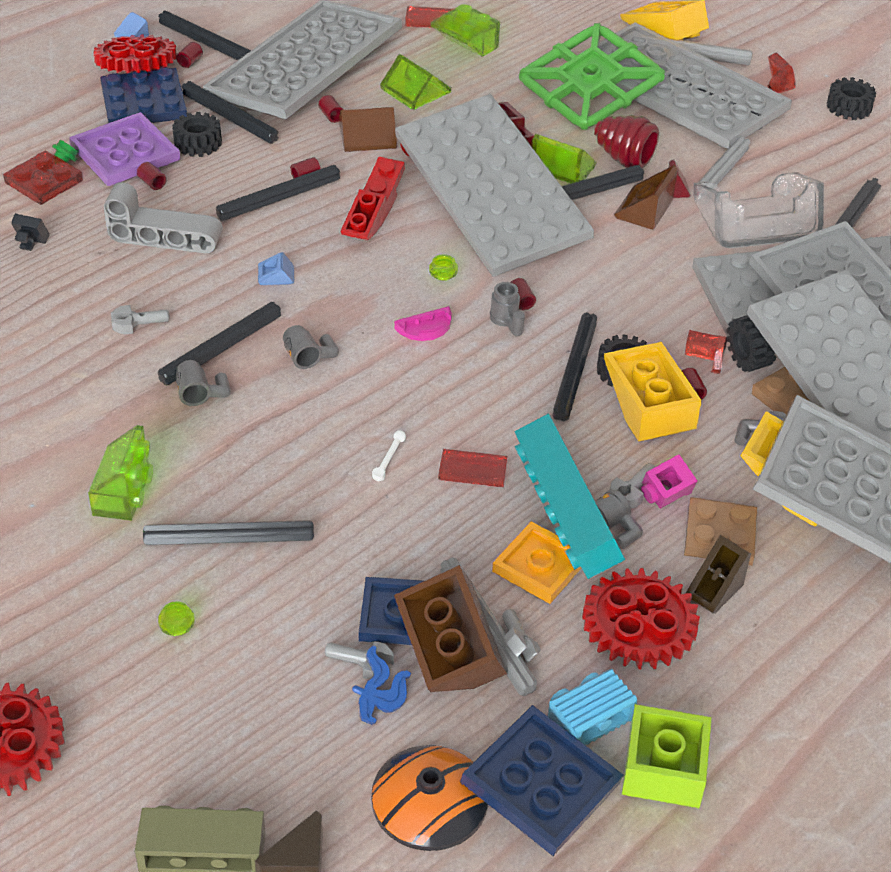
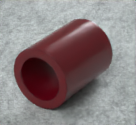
(189, 54)
(330, 108)
(304, 167)
(151, 175)
(527, 298)
(695, 381)

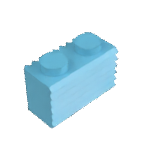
(593, 707)

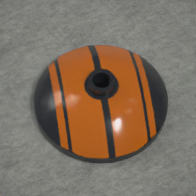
(424, 813)

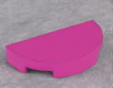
(425, 325)

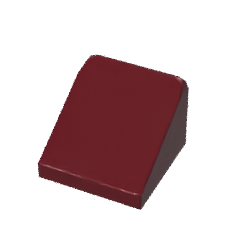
(681, 187)

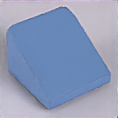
(132, 25)
(276, 270)

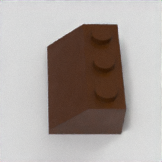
(450, 633)

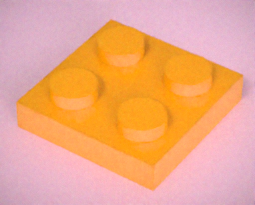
(536, 563)

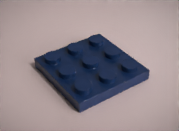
(152, 93)
(542, 779)

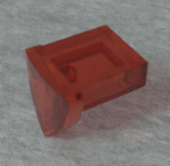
(782, 74)
(707, 347)

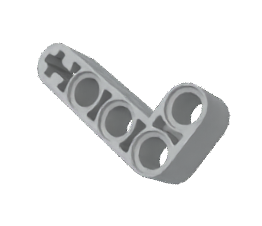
(157, 227)

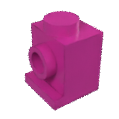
(673, 474)

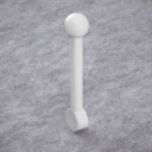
(379, 472)

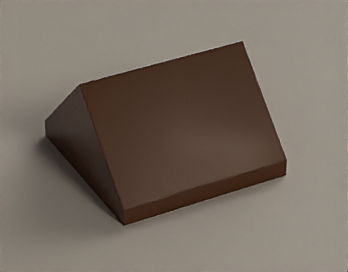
(368, 129)
(649, 199)

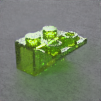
(469, 29)
(122, 476)

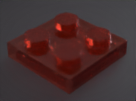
(43, 177)

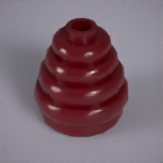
(628, 139)

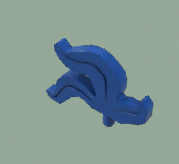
(384, 700)

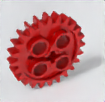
(135, 53)
(640, 618)
(17, 734)

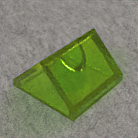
(412, 84)
(563, 160)

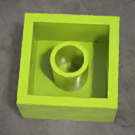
(667, 756)

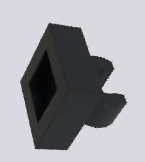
(29, 231)

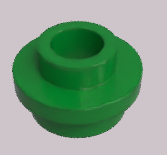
(65, 151)

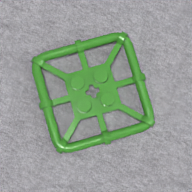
(604, 70)

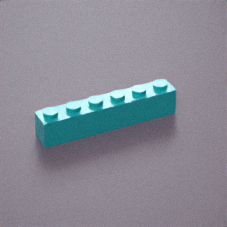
(568, 498)

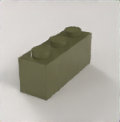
(199, 839)

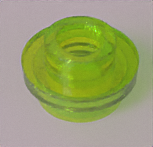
(443, 267)
(176, 619)

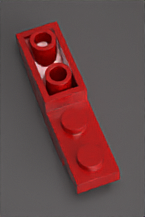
(375, 200)

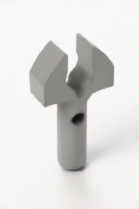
(125, 320)
(632, 486)
(516, 637)
(359, 656)

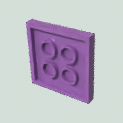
(122, 146)

